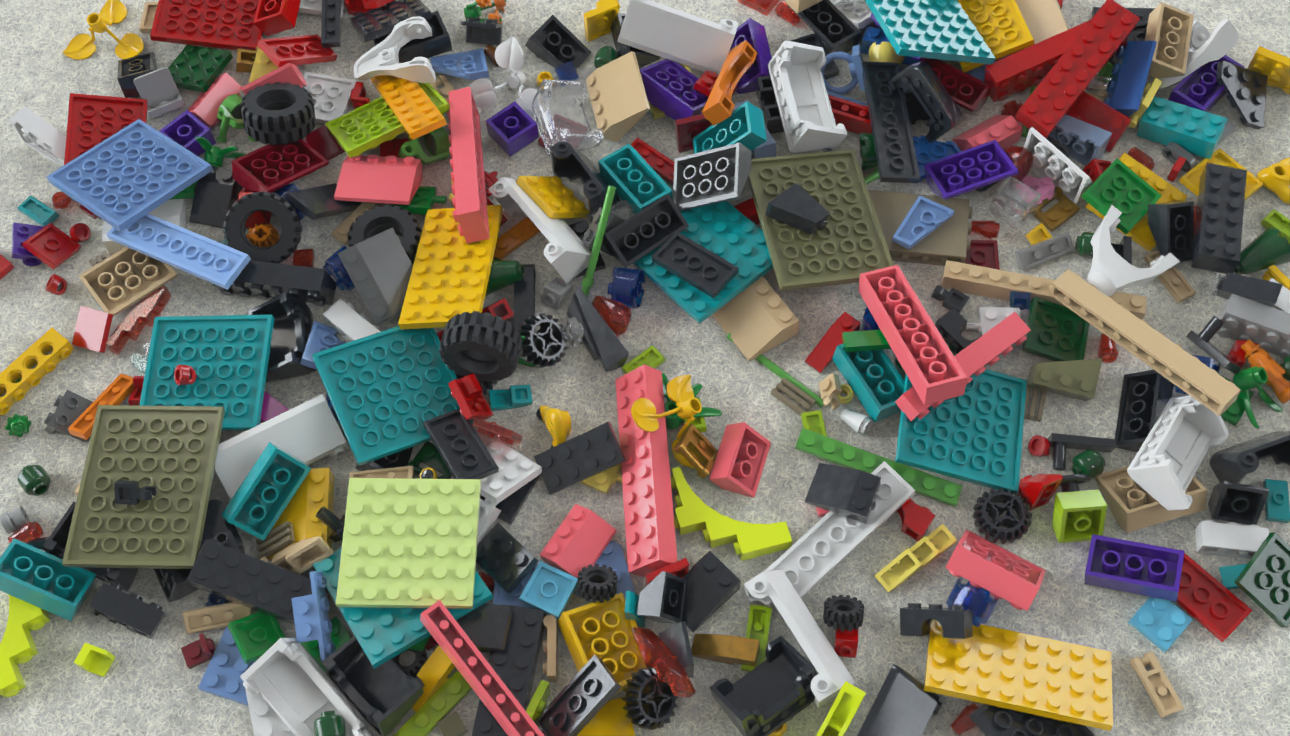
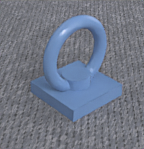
(855, 67)

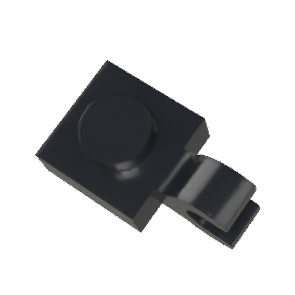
(951, 299)
(130, 493)

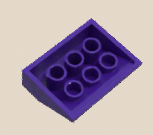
(671, 89)
(969, 170)

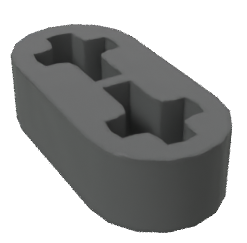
(1173, 151)

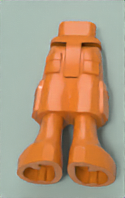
(1260, 358)

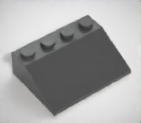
(711, 176)
(379, 273)

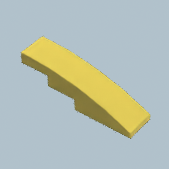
(915, 558)

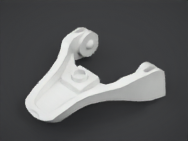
(1206, 47)
(384, 56)
(1111, 271)

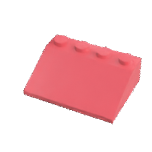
(379, 179)
(996, 570)

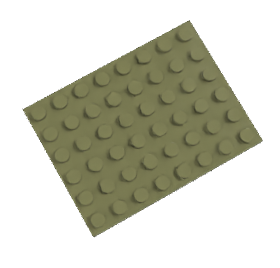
(849, 242)
(159, 448)

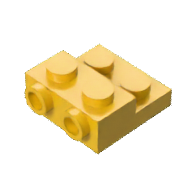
(599, 20)

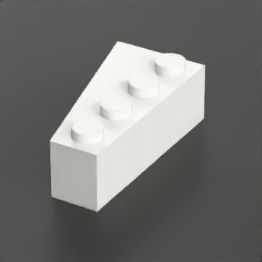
(39, 135)

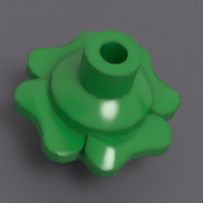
(18, 425)

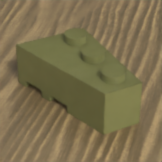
(1067, 378)

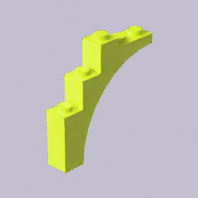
(748, 538)
(17, 643)
(842, 711)

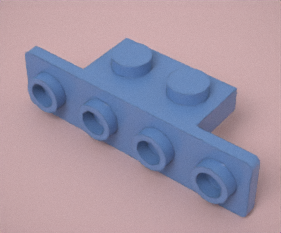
(312, 616)

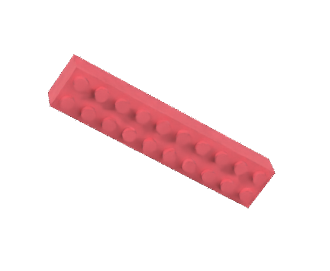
(467, 166)
(645, 476)

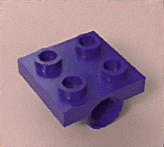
(21, 233)

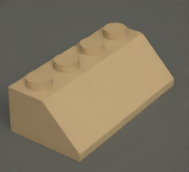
(1172, 32)

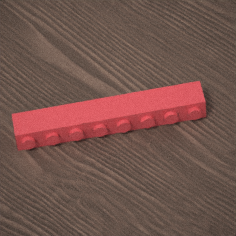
(973, 360)
(478, 672)

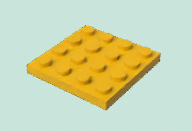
(1141, 232)

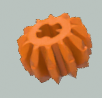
(263, 235)

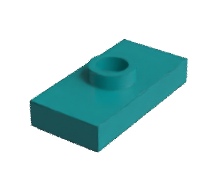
(38, 211)
(1277, 502)

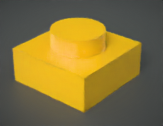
(1038, 234)

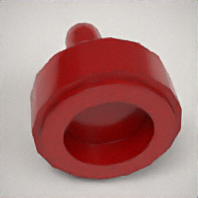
(80, 232)
(53, 284)
(182, 375)
(1039, 446)

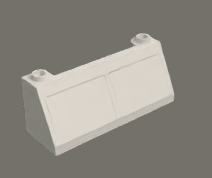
(677, 35)
(804, 98)
(565, 249)
(303, 431)
(1176, 451)
(776, 588)
(301, 690)

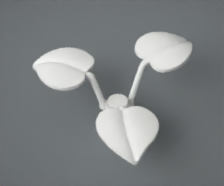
(508, 56)

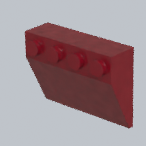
(276, 166)

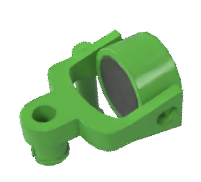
(230, 114)
(436, 143)

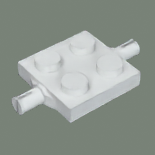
(991, 317)

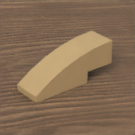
(302, 554)

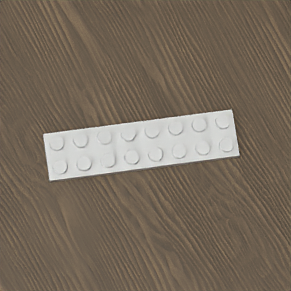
(838, 536)

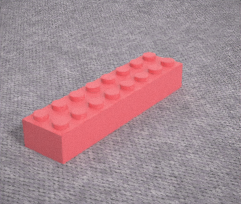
(912, 335)

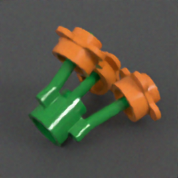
(473, 10)

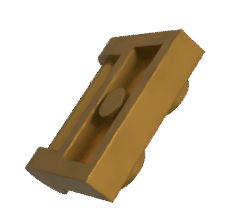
(1058, 213)
(700, 448)

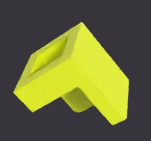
(94, 659)

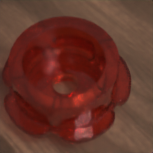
(58, 197)

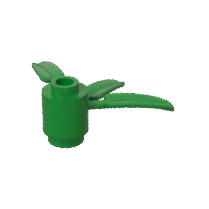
(215, 155)
(1254, 378)
(674, 421)

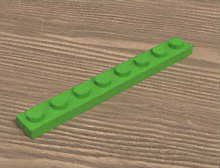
(859, 459)

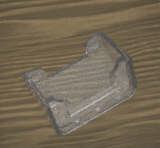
(562, 116)

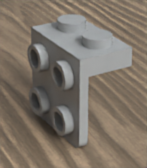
(160, 92)

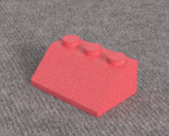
(287, 73)
(208, 103)
(999, 128)
(740, 459)
(578, 541)

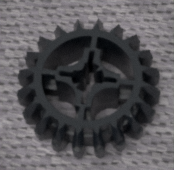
(548, 336)
(1015, 526)
(652, 712)

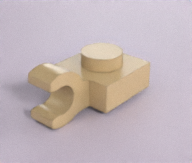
(829, 389)

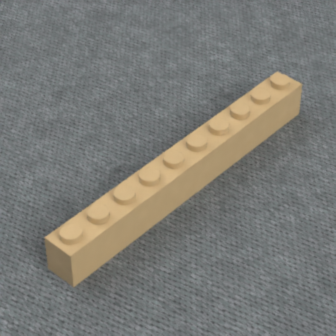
(999, 283)
(1145, 342)

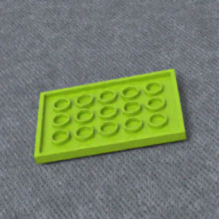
(374, 123)

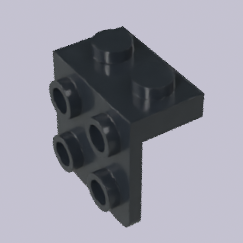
(483, 32)

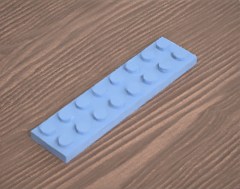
(183, 249)

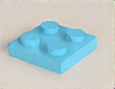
(549, 589)
(1160, 622)

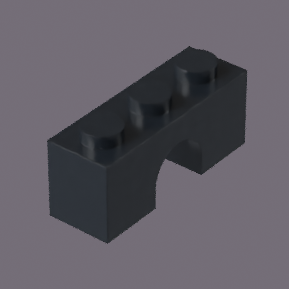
(769, 105)
(950, 328)
(954, 620)

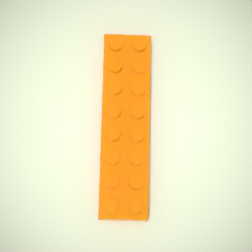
(409, 105)

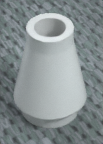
(857, 421)

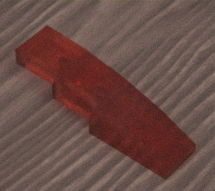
(136, 320)
(667, 666)

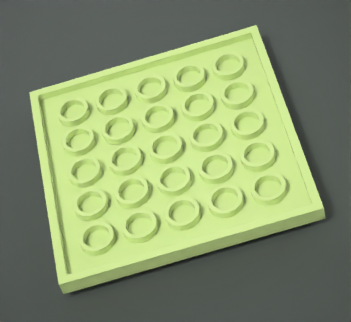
(409, 543)

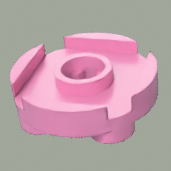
(1041, 185)

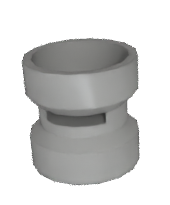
(14, 519)

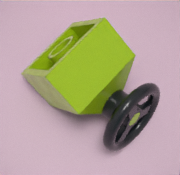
(1078, 512)

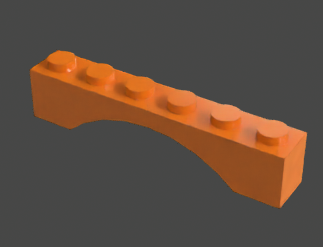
(736, 64)

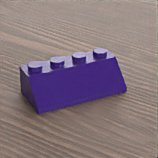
(756, 37)

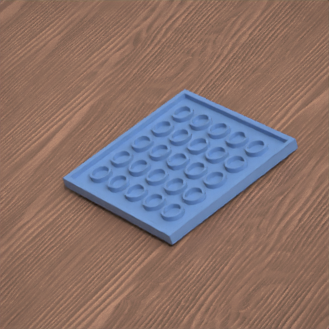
(129, 174)

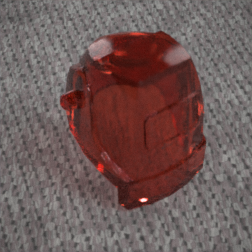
(1021, 158)
(614, 313)

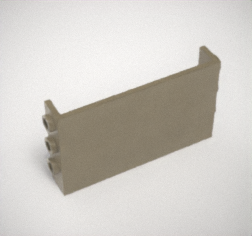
(942, 244)

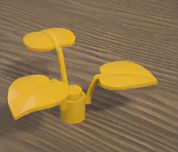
(112, 12)
(679, 391)

